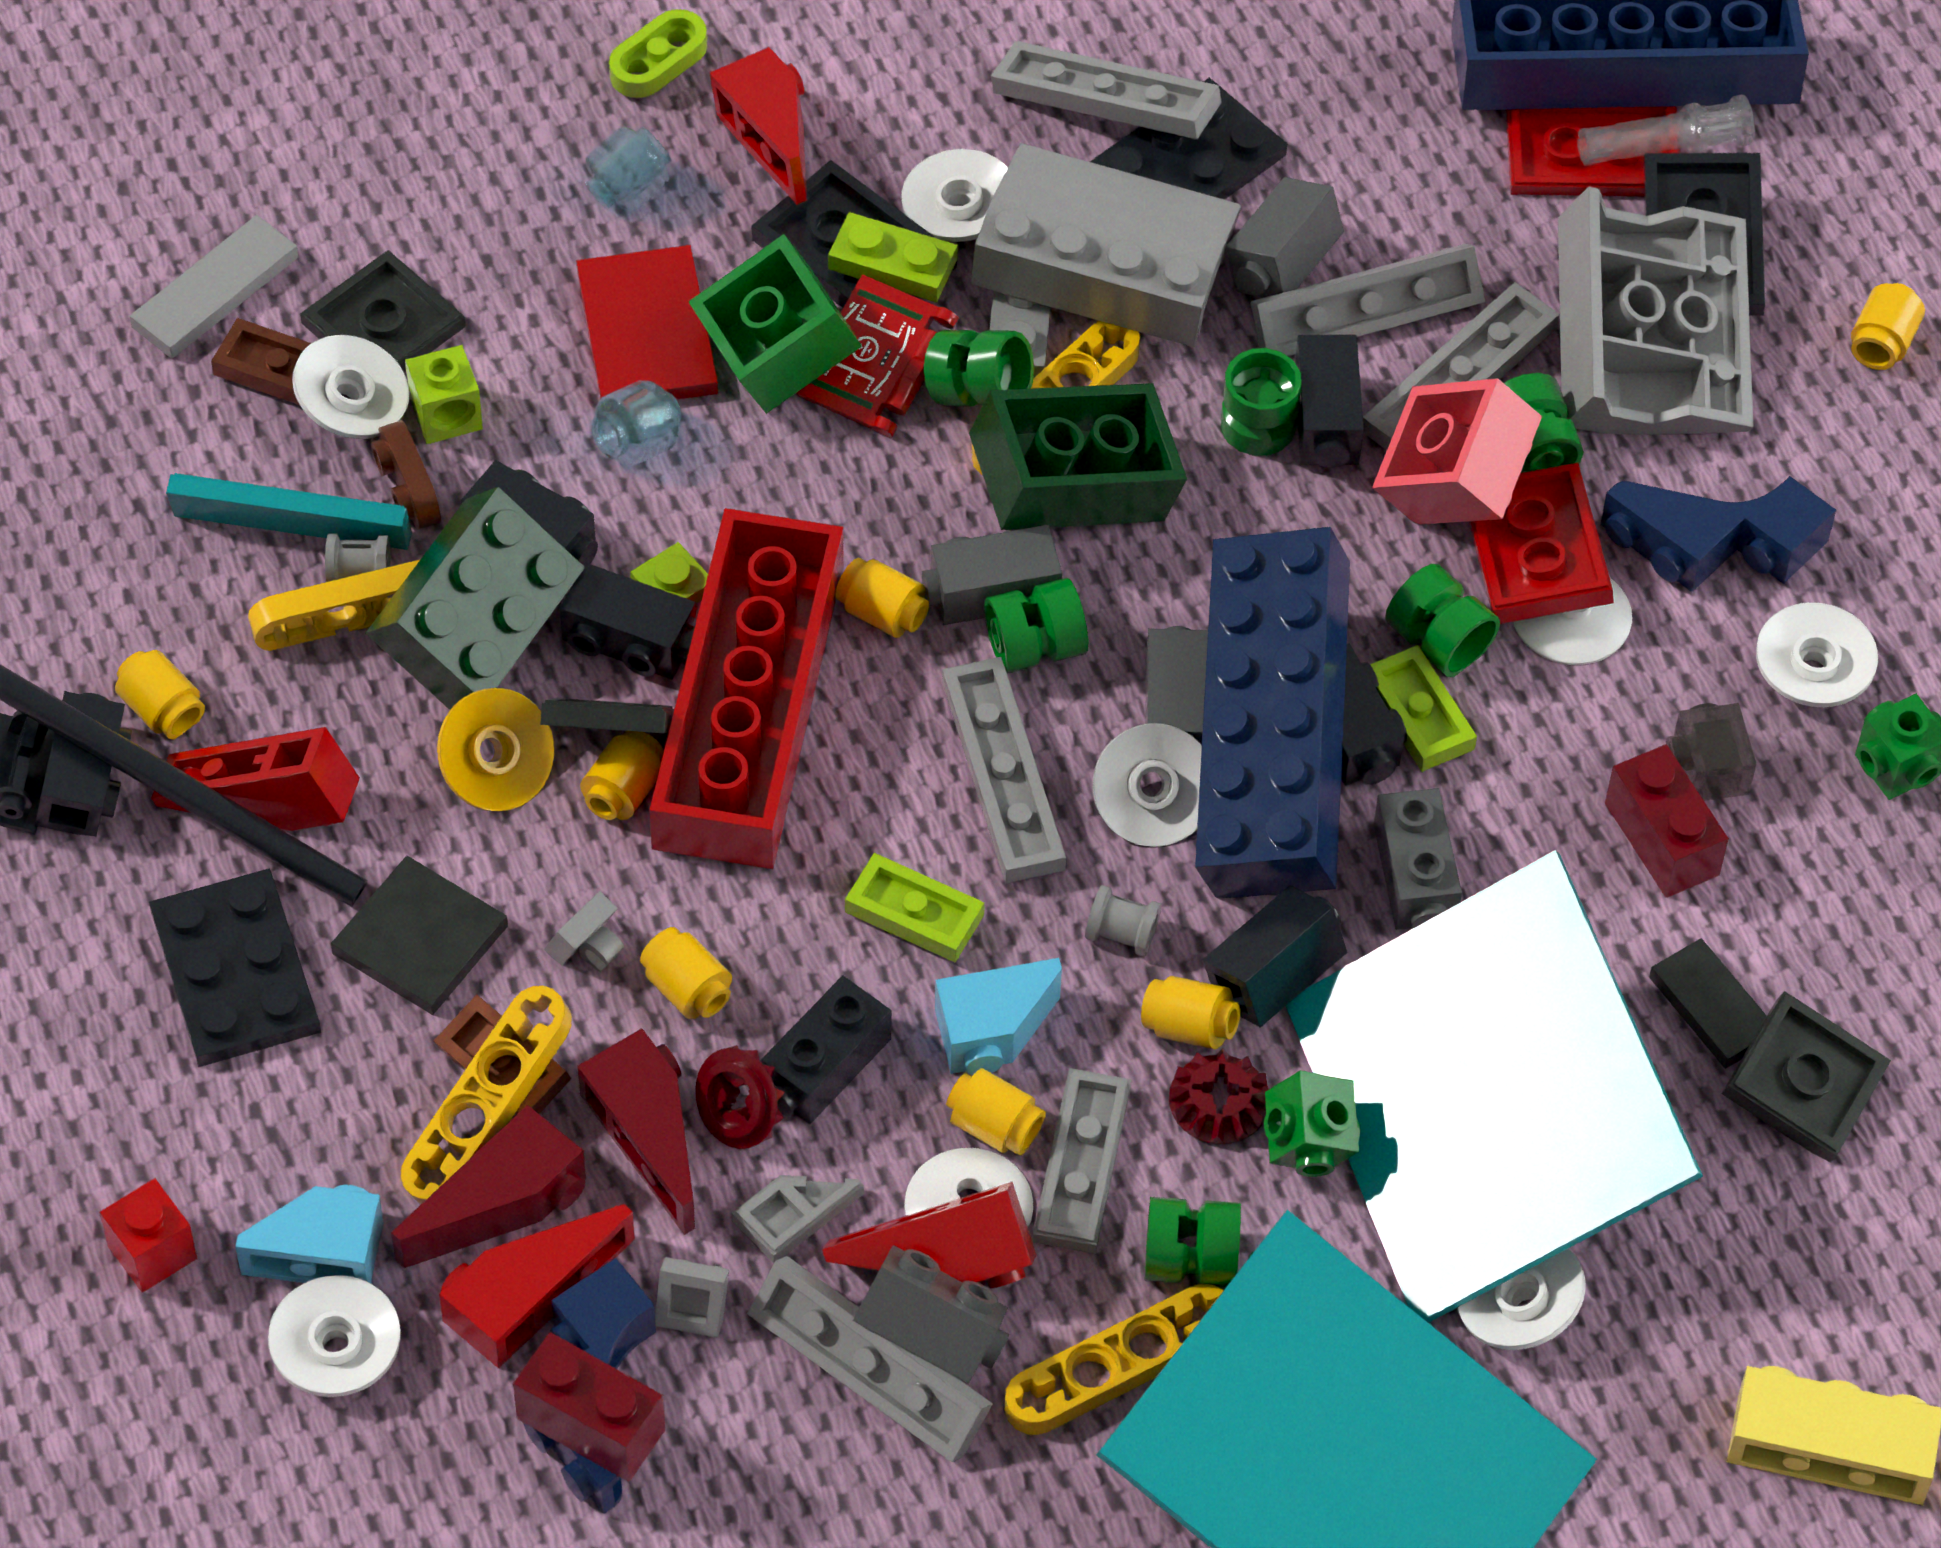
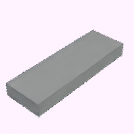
(214, 286)
(1082, 1161)

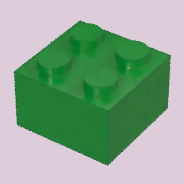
(775, 324)

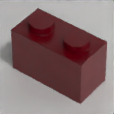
(1666, 820)
(589, 1406)

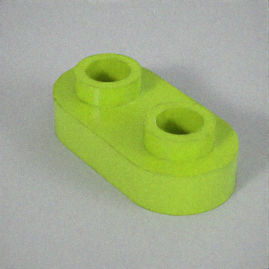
(652, 53)

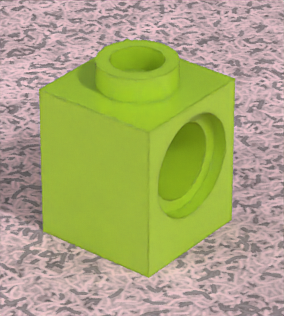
(444, 394)

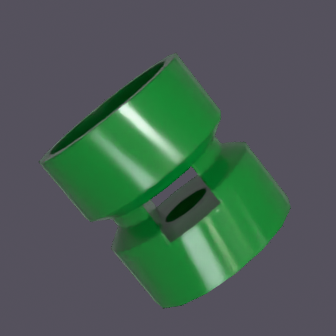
(969, 364)
(1260, 401)
(1556, 437)
(1435, 613)
(1057, 626)
(1216, 1236)

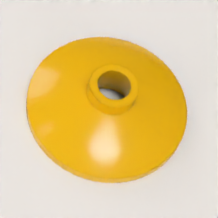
(520, 744)

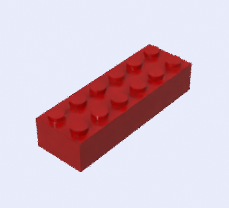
(747, 689)

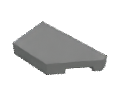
(792, 1211)

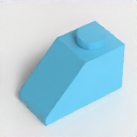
(994, 1012)
(315, 1237)

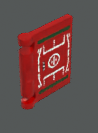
(891, 359)

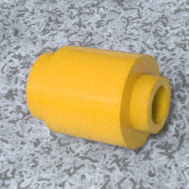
(1886, 325)
(882, 597)
(159, 693)
(622, 775)
(686, 973)
(1190, 1011)
(995, 1112)

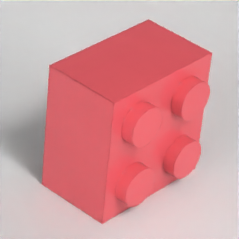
(1457, 452)

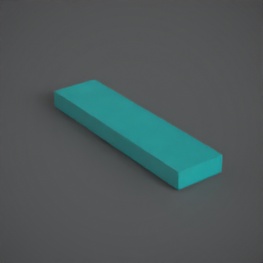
(286, 510)

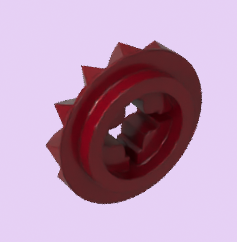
(717, 1092)
(1195, 1107)

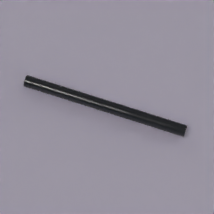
(180, 788)

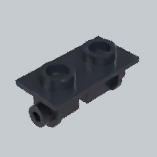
(23, 767)

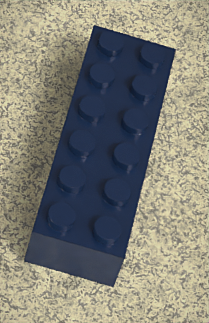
(1627, 53)
(1273, 714)

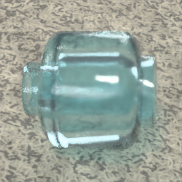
(627, 169)
(636, 423)

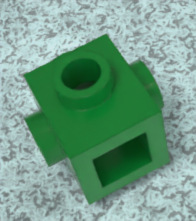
(1901, 745)
(1311, 1123)

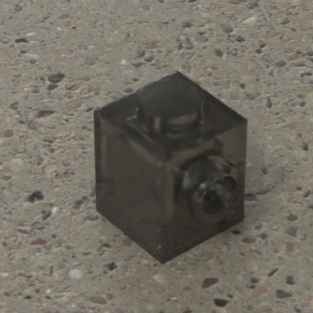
(1714, 750)

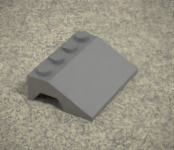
(1103, 244)
(1654, 320)

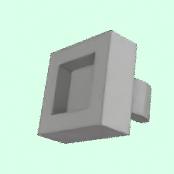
(588, 935)
(691, 1297)

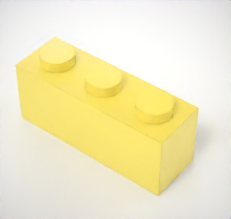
(1835, 1434)

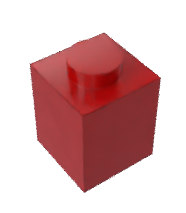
(148, 1235)

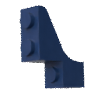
(1695, 535)
(607, 1319)

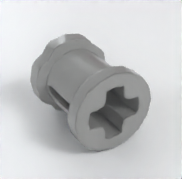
(355, 557)
(1123, 920)

